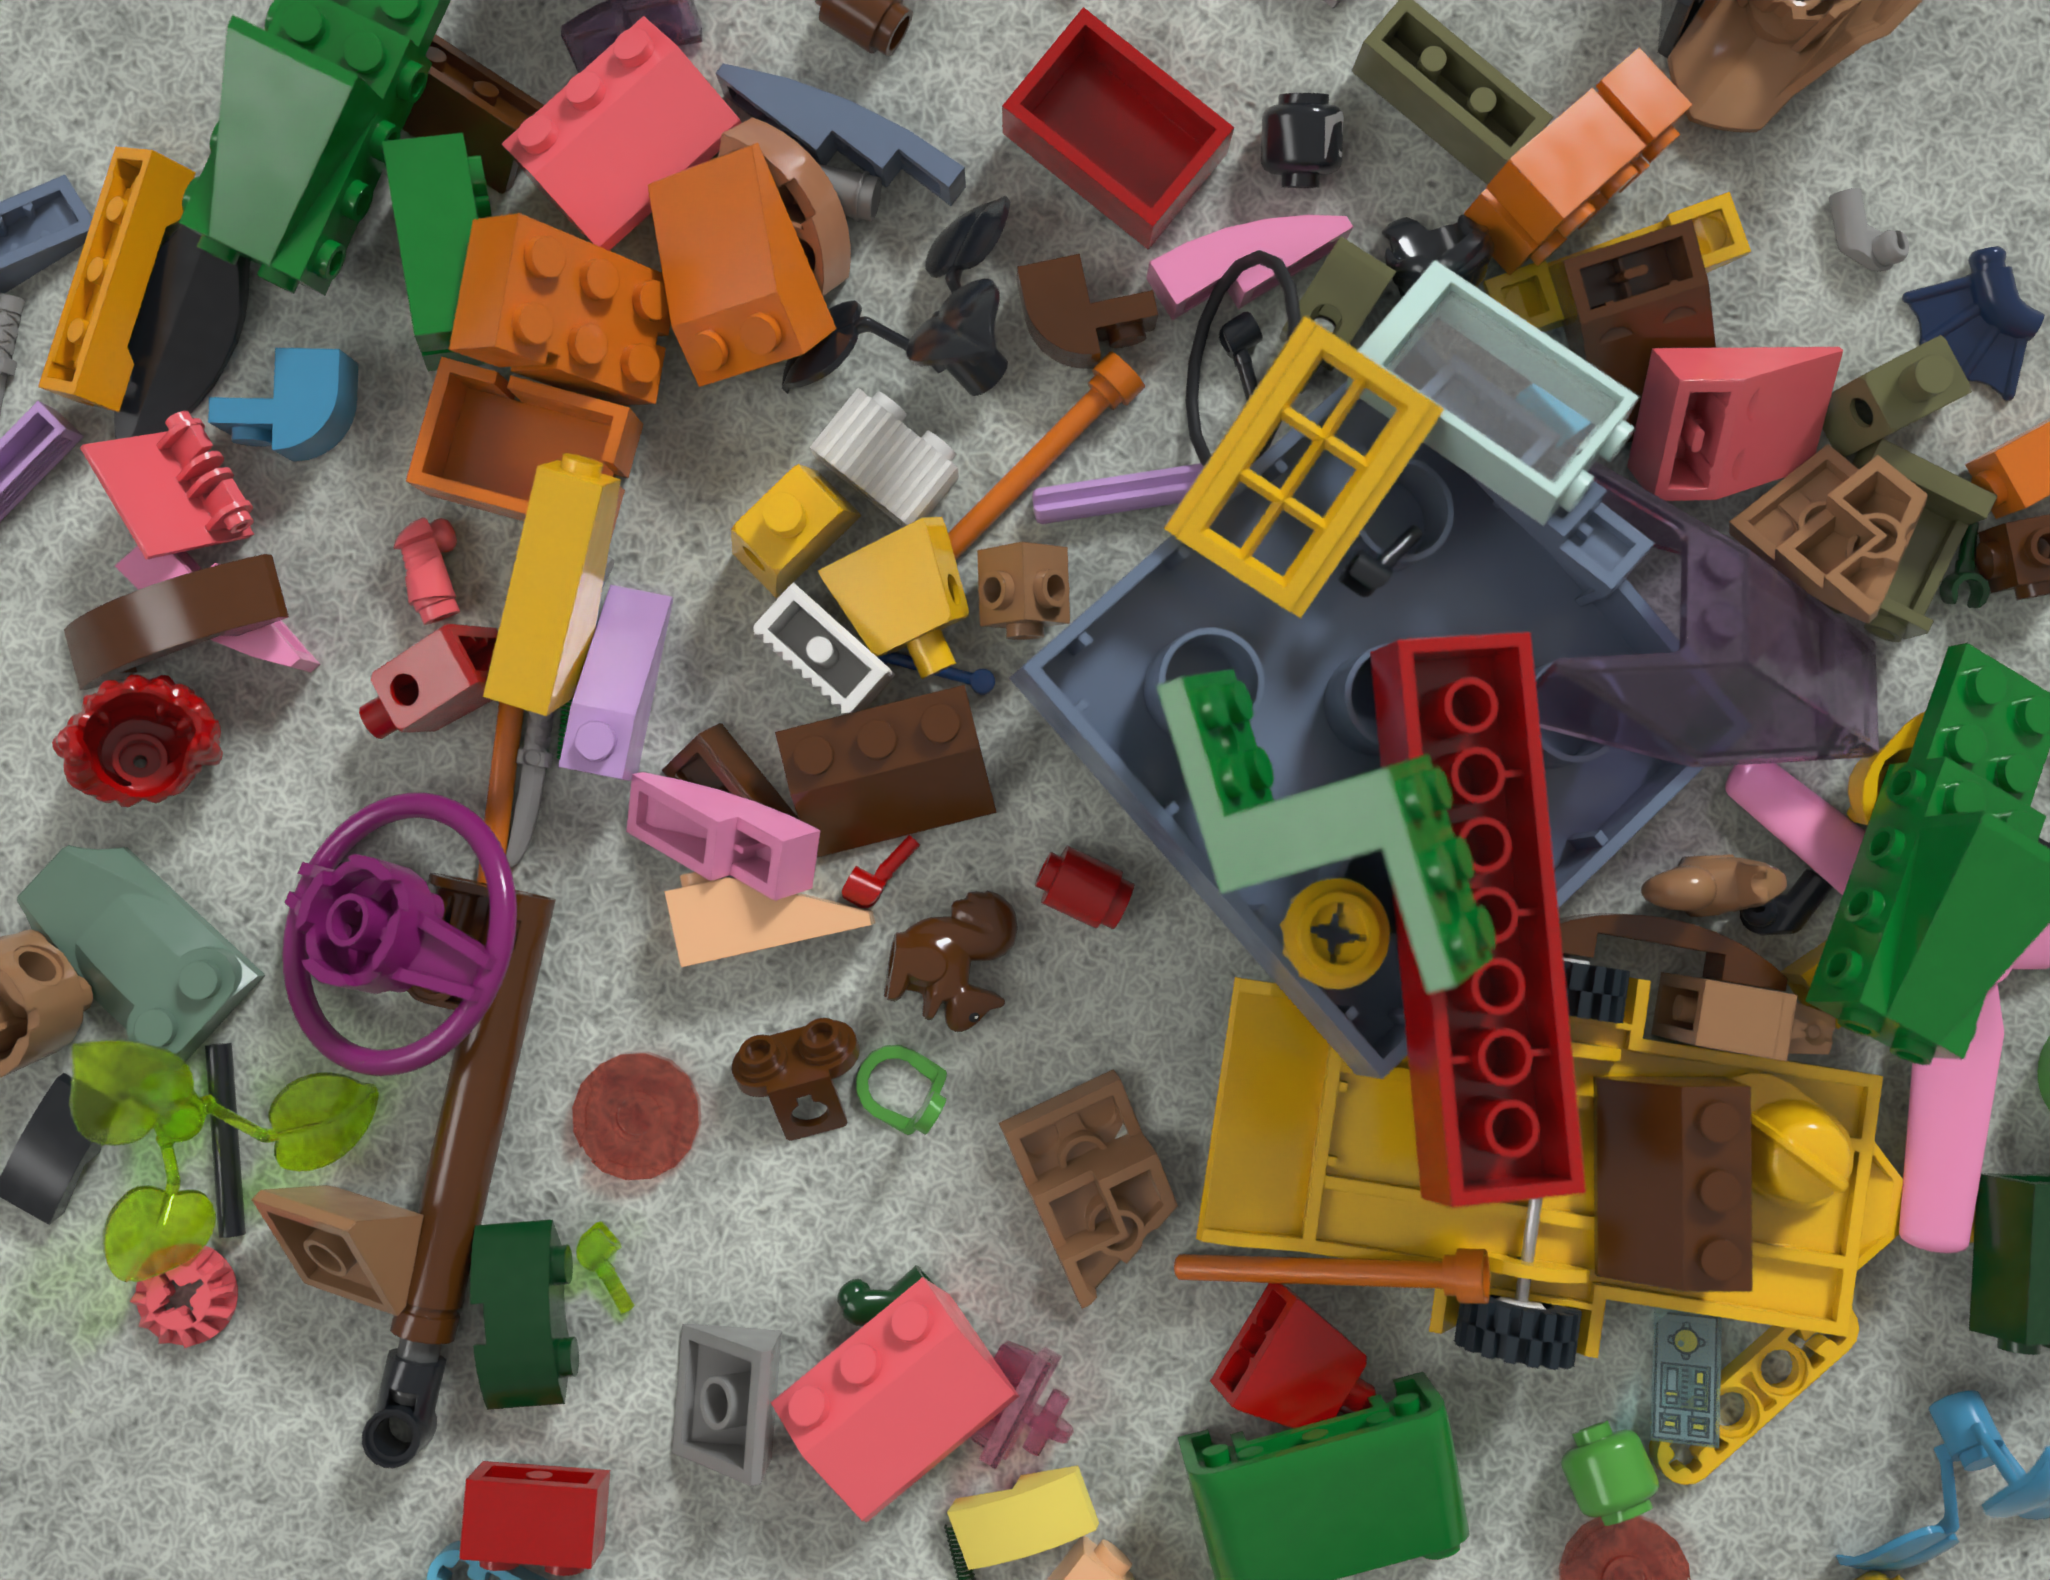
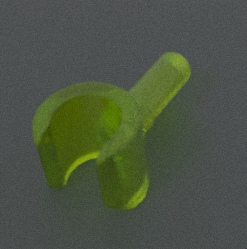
(593, 1254)

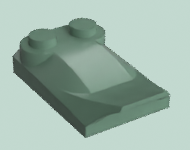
(138, 946)

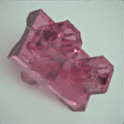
(1029, 1376)

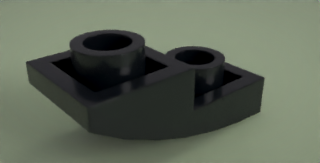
(47, 1157)

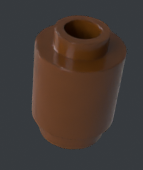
(868, 23)

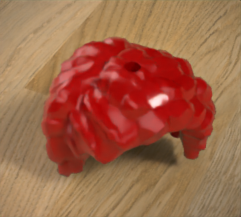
(136, 722)

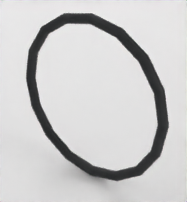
(1207, 316)

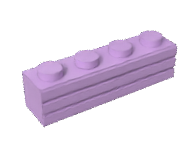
(32, 451)

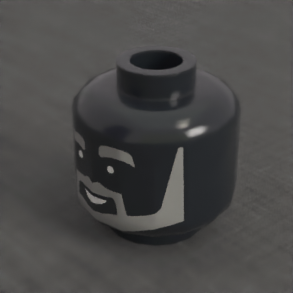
(1302, 139)

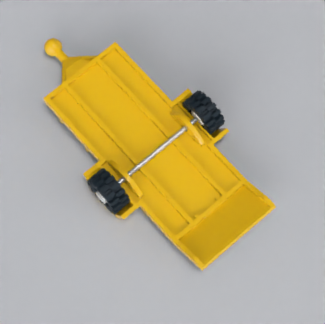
(1331, 1169)

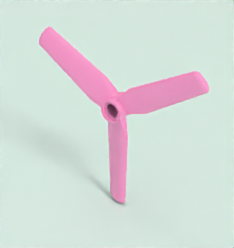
(1951, 1096)

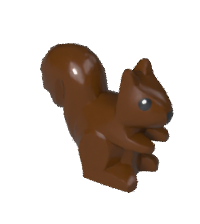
(938, 955)

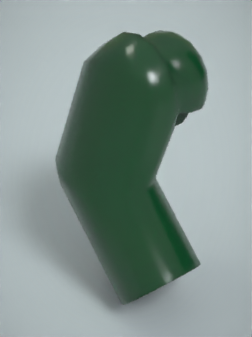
(864, 1304)

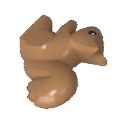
(1715, 885)

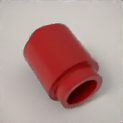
(1084, 888)

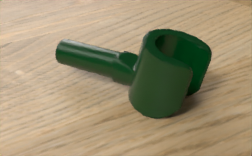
(1965, 571)

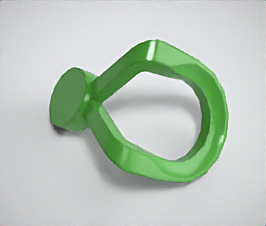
(933, 1104)

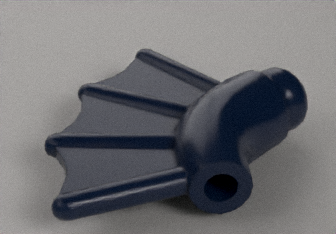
(1980, 320)

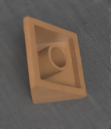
(345, 1242)

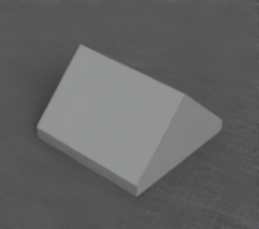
(726, 1399)

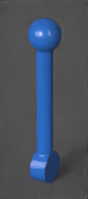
(981, 681)

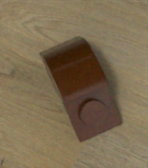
(1067, 323)

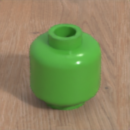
(1610, 1473)

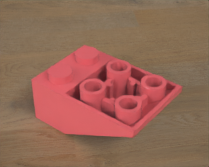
(1729, 417)

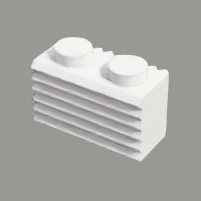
(885, 458)
(822, 651)

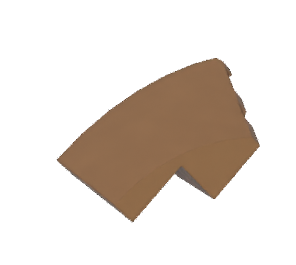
(1835, 529)
(1088, 1187)

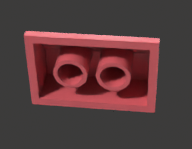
(617, 129)
(894, 1399)

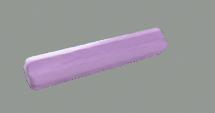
(1113, 494)

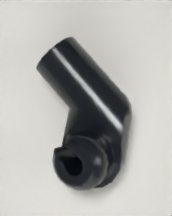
(1788, 912)

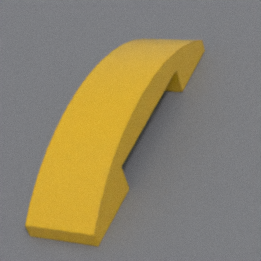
(1531, 290)

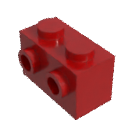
(534, 1517)

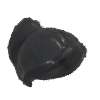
(1459, 247)

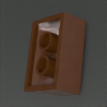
(887, 770)
(1673, 1182)

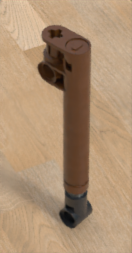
(457, 1169)

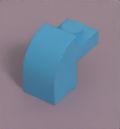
(309, 406)

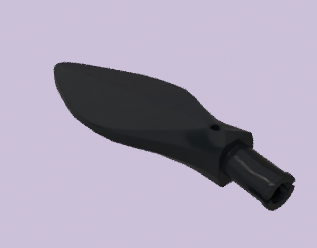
(182, 333)

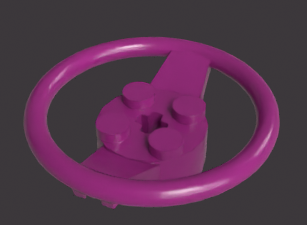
(384, 930)

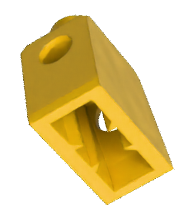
(791, 527)
(903, 593)

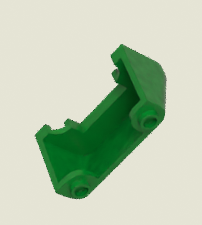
(1332, 1492)

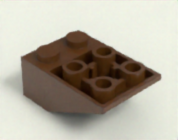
(1635, 300)

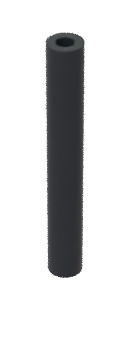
(225, 1142)

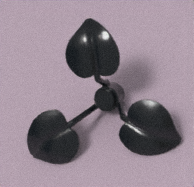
(955, 337)

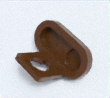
(797, 1066)

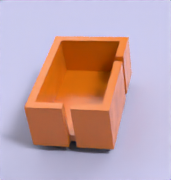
(1579, 162)
(556, 295)
(486, 446)

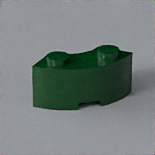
(521, 1283)

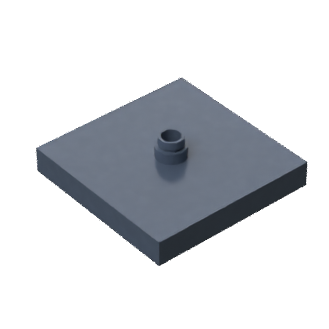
(1317, 691)

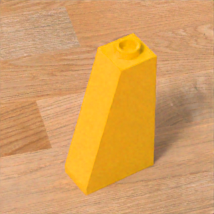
(554, 586)

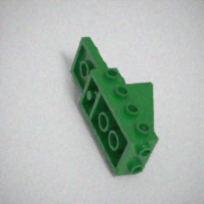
(307, 131)
(1945, 869)

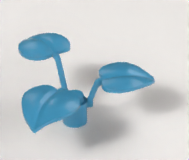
(1977, 1444)

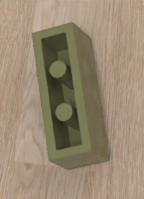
(1448, 90)

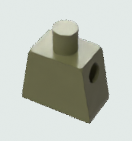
(1344, 292)
(1897, 395)

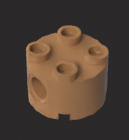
(38, 1000)

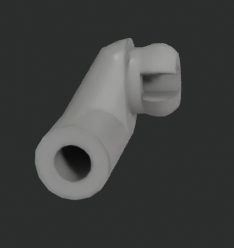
(1861, 241)

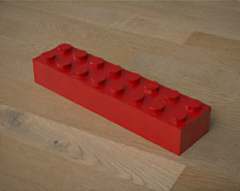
(1496, 1049)

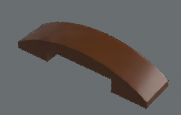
(174, 616)
(1724, 956)

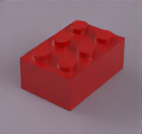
(1116, 128)

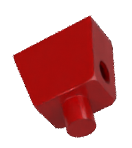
(431, 682)
(1292, 1364)

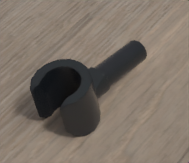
(1236, 338)
(1367, 573)

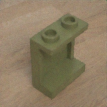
(1943, 522)

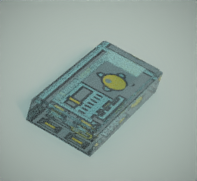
(1685, 1378)

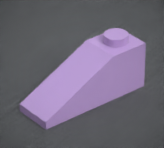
(617, 685)

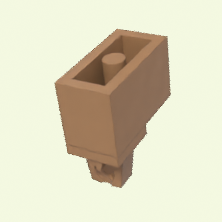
(1739, 1018)

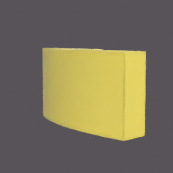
(1023, 1521)

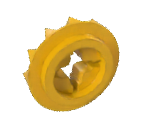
(1357, 912)

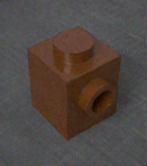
(2016, 557)

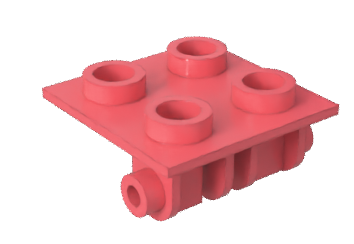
(172, 488)

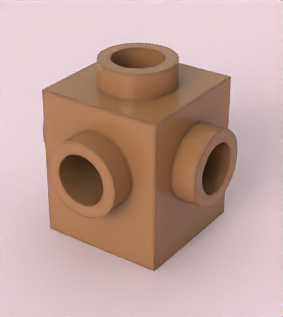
(1023, 588)

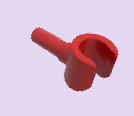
(865, 888)

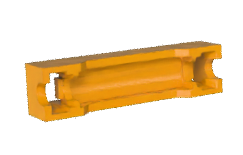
(92, 337)

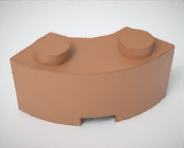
(806, 196)

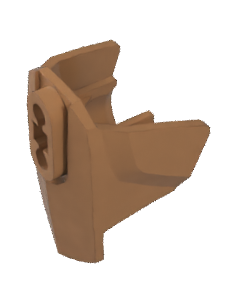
(1754, 55)

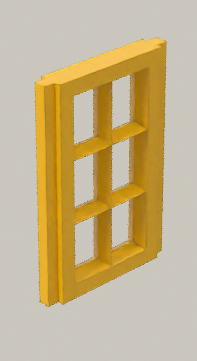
(1251, 431)

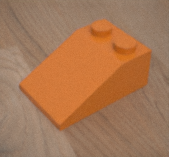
(734, 268)

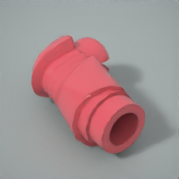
(427, 576)

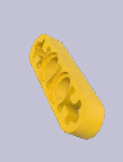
(1760, 1398)

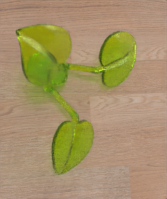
(133, 1087)

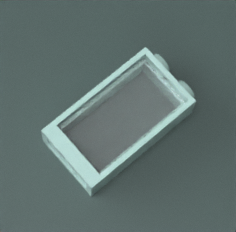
(1512, 398)

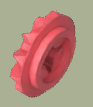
(211, 1305)

